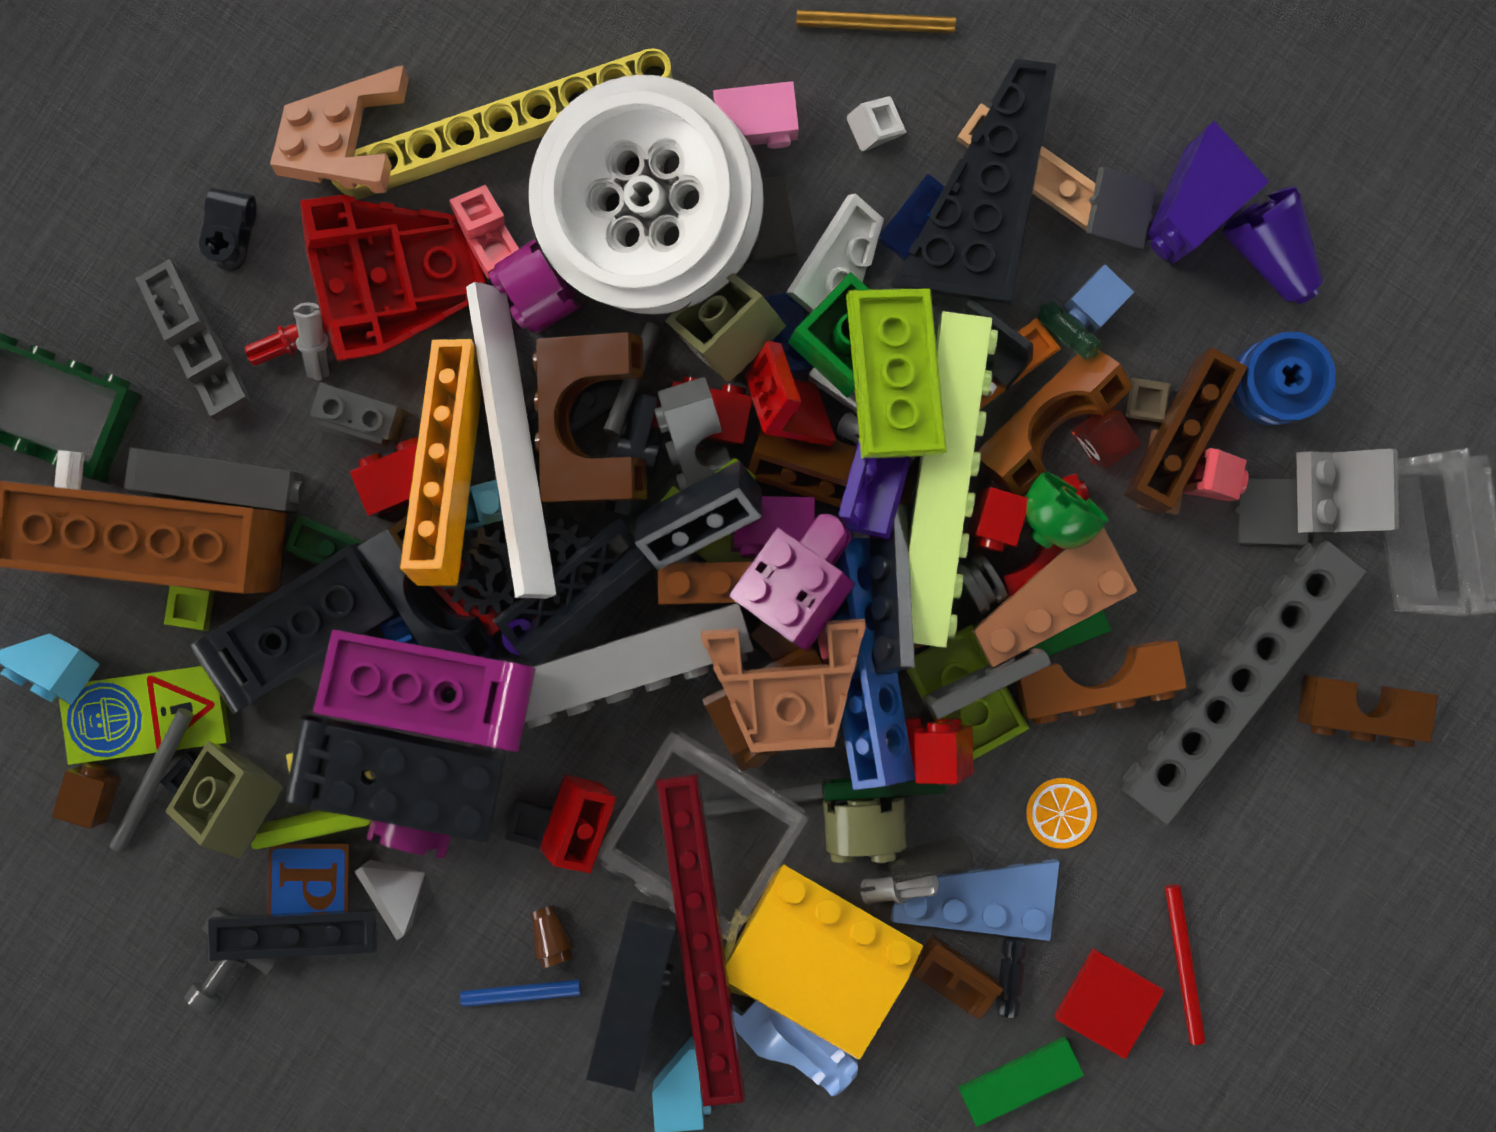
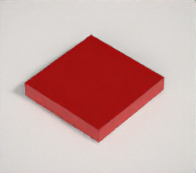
(1109, 1003)

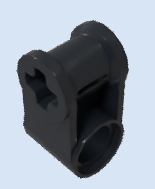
(227, 220)

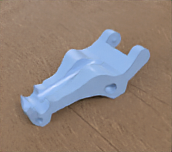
(786, 1042)

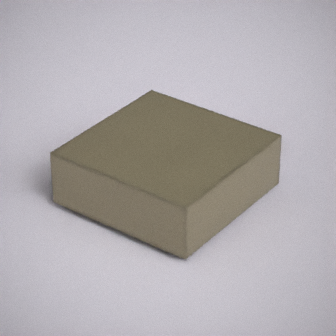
(1147, 401)

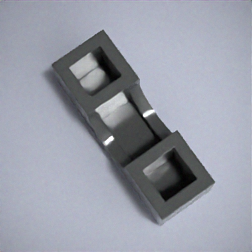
(690, 417)

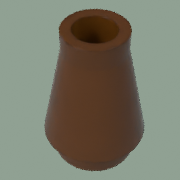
(550, 938)

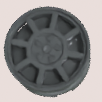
(981, 583)

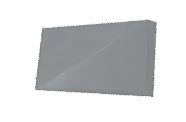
(393, 892)

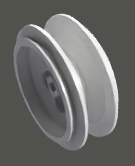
(585, 163)

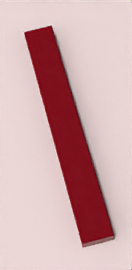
(701, 940)

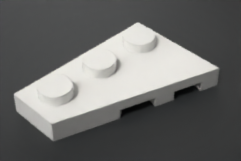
(843, 248)

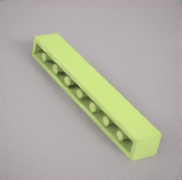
(944, 479)

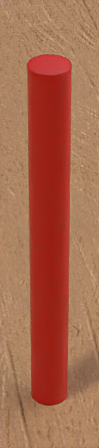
(1185, 964)

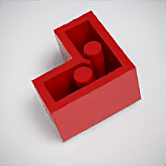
(940, 750)

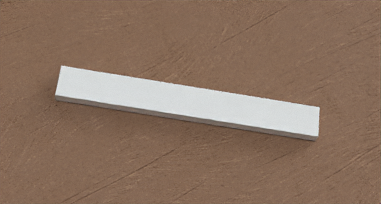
(511, 443)

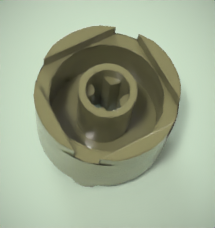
(865, 829)

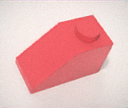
(1218, 476)

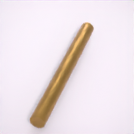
(876, 21)

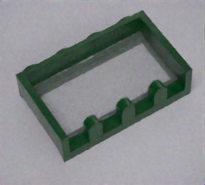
(61, 408)

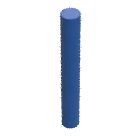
(520, 993)

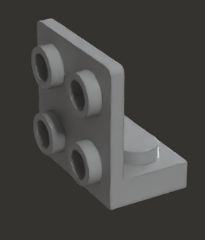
(1347, 491)

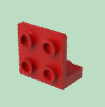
(784, 404)

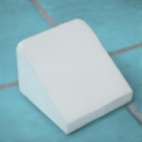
(875, 123)

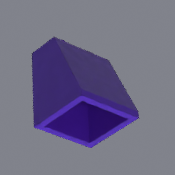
(1203, 193)

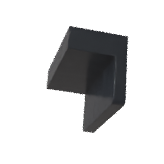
(1012, 350)

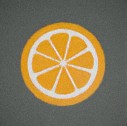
(1061, 813)

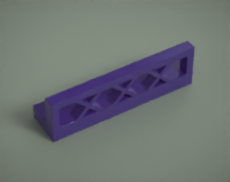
(873, 494)

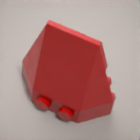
(383, 271)

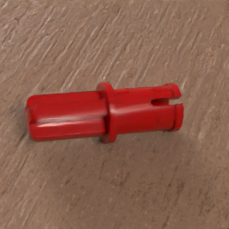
(274, 345)

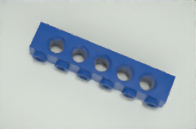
(874, 708)

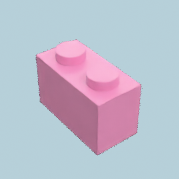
(762, 112)

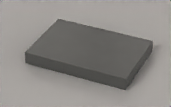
(984, 682)

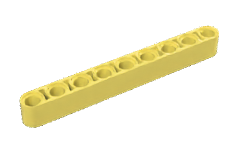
(482, 122)

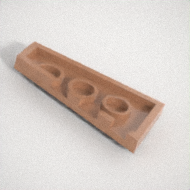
(1055, 598)

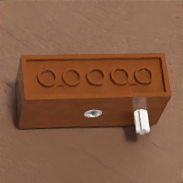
(138, 536)

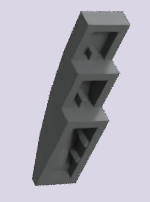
(193, 340)

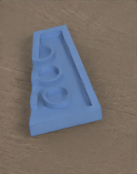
(989, 901)

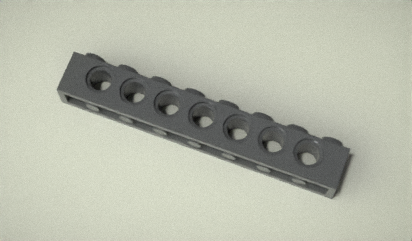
(1336, 578)

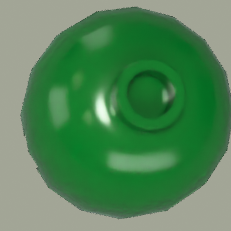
(1061, 514)

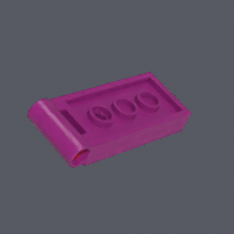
(407, 689)

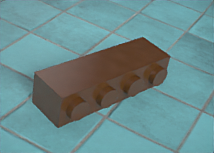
(1185, 431)
(810, 468)

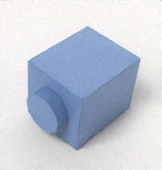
(1098, 299)

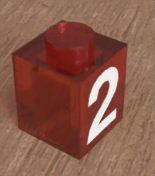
(1106, 438)

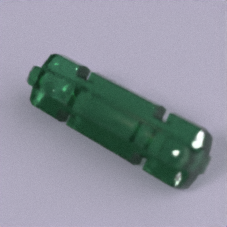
(1069, 330)

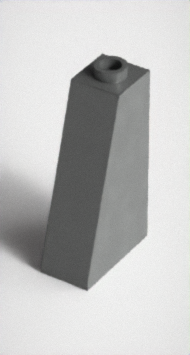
(214, 480)

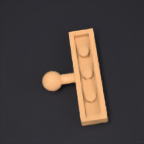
(1055, 180)

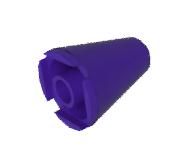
(1278, 244)

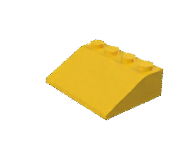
(821, 961)

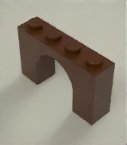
(563, 371)

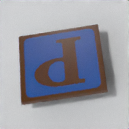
(308, 877)

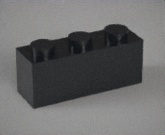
(698, 515)

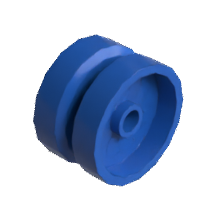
(1284, 379)

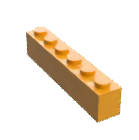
(443, 465)

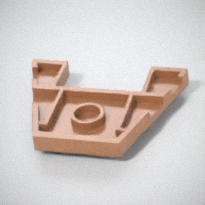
(322, 133)
(787, 704)

